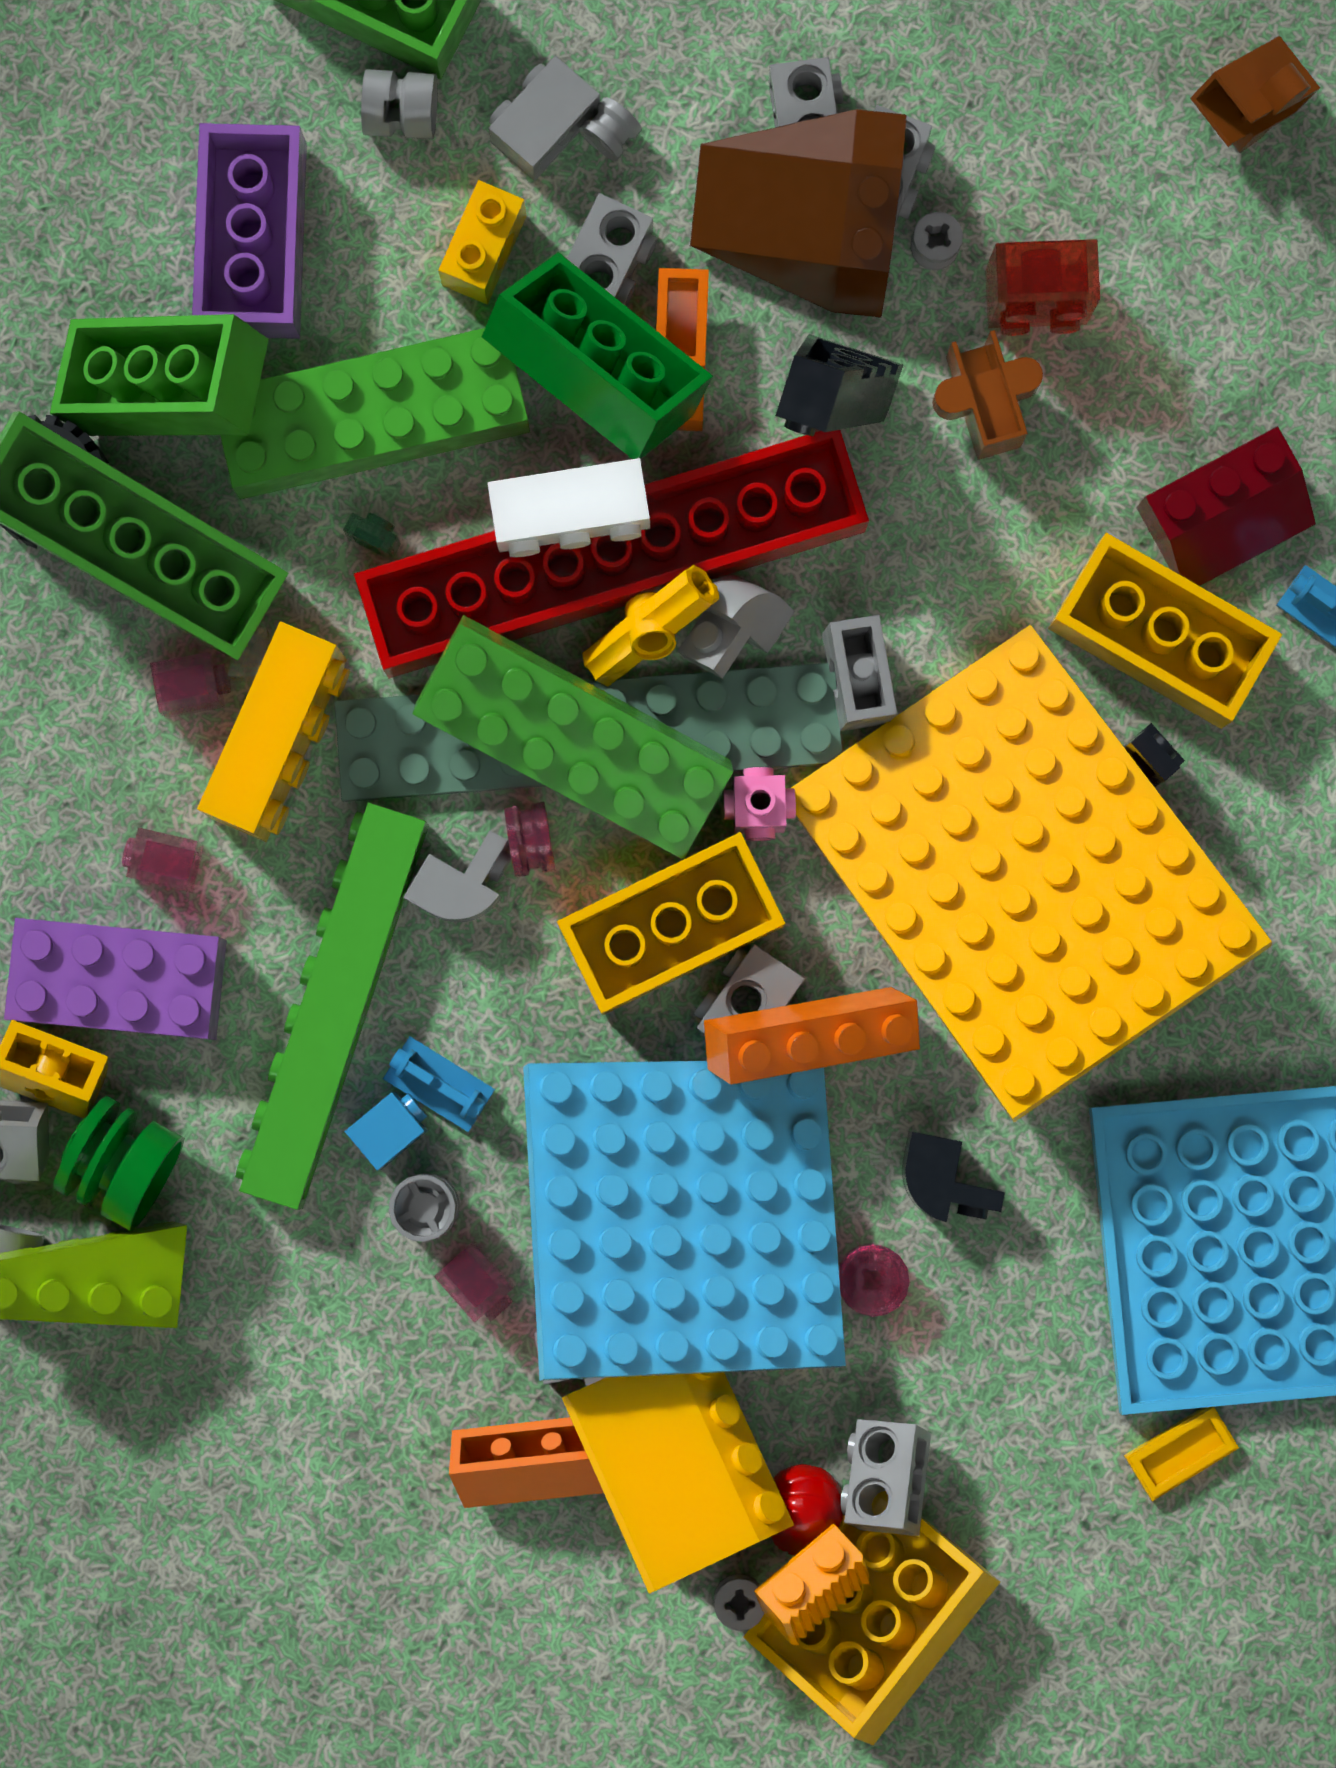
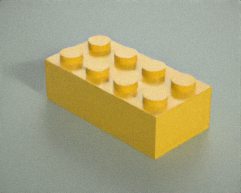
(1165, 631)
(274, 733)
(671, 923)

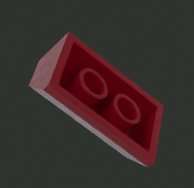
(1230, 509)

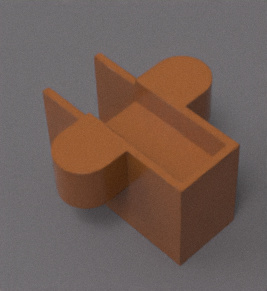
(1255, 93)
(987, 395)

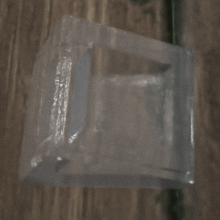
(249, 662)

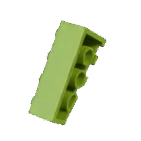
(98, 1279)

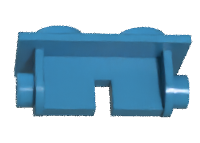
(1312, 603)
(438, 1083)

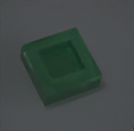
(373, 534)

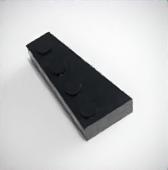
(836, 388)

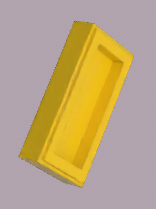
(1181, 1452)

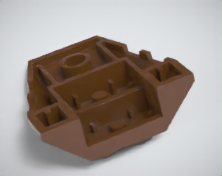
(807, 206)

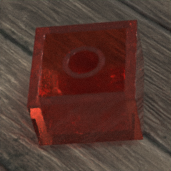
(1042, 285)

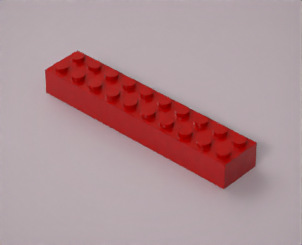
(707, 517)

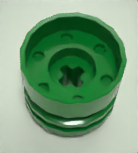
(111, 1159)

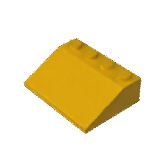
(677, 1470)
(889, 1635)

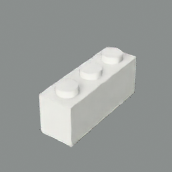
(569, 507)

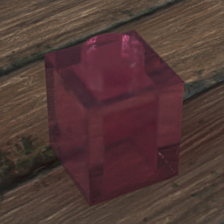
(190, 684)
(163, 860)
(476, 1283)

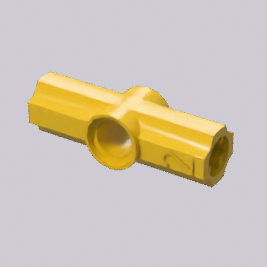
(650, 625)

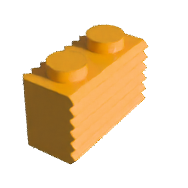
(813, 1584)

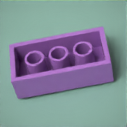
(251, 225)
(115, 978)

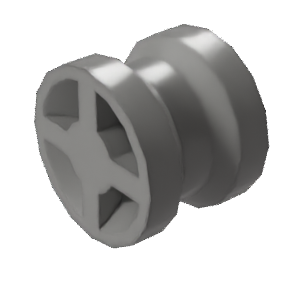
(610, 128)
(931, 251)
(738, 1592)

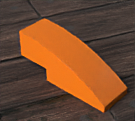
(683, 319)

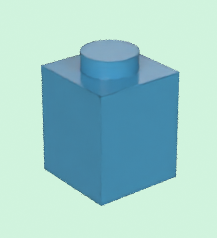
(388, 1129)

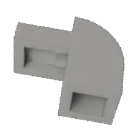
(739, 617)
(461, 895)

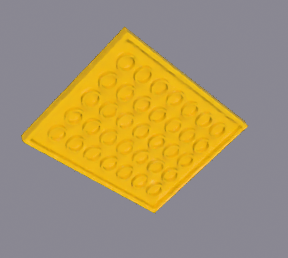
(1025, 872)

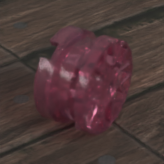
(529, 839)
(873, 1279)

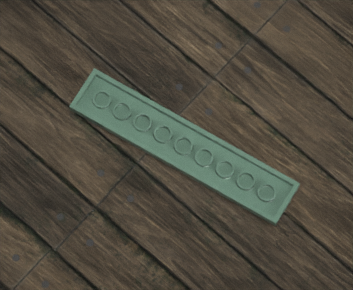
(748, 716)

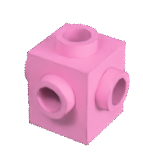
(755, 823)

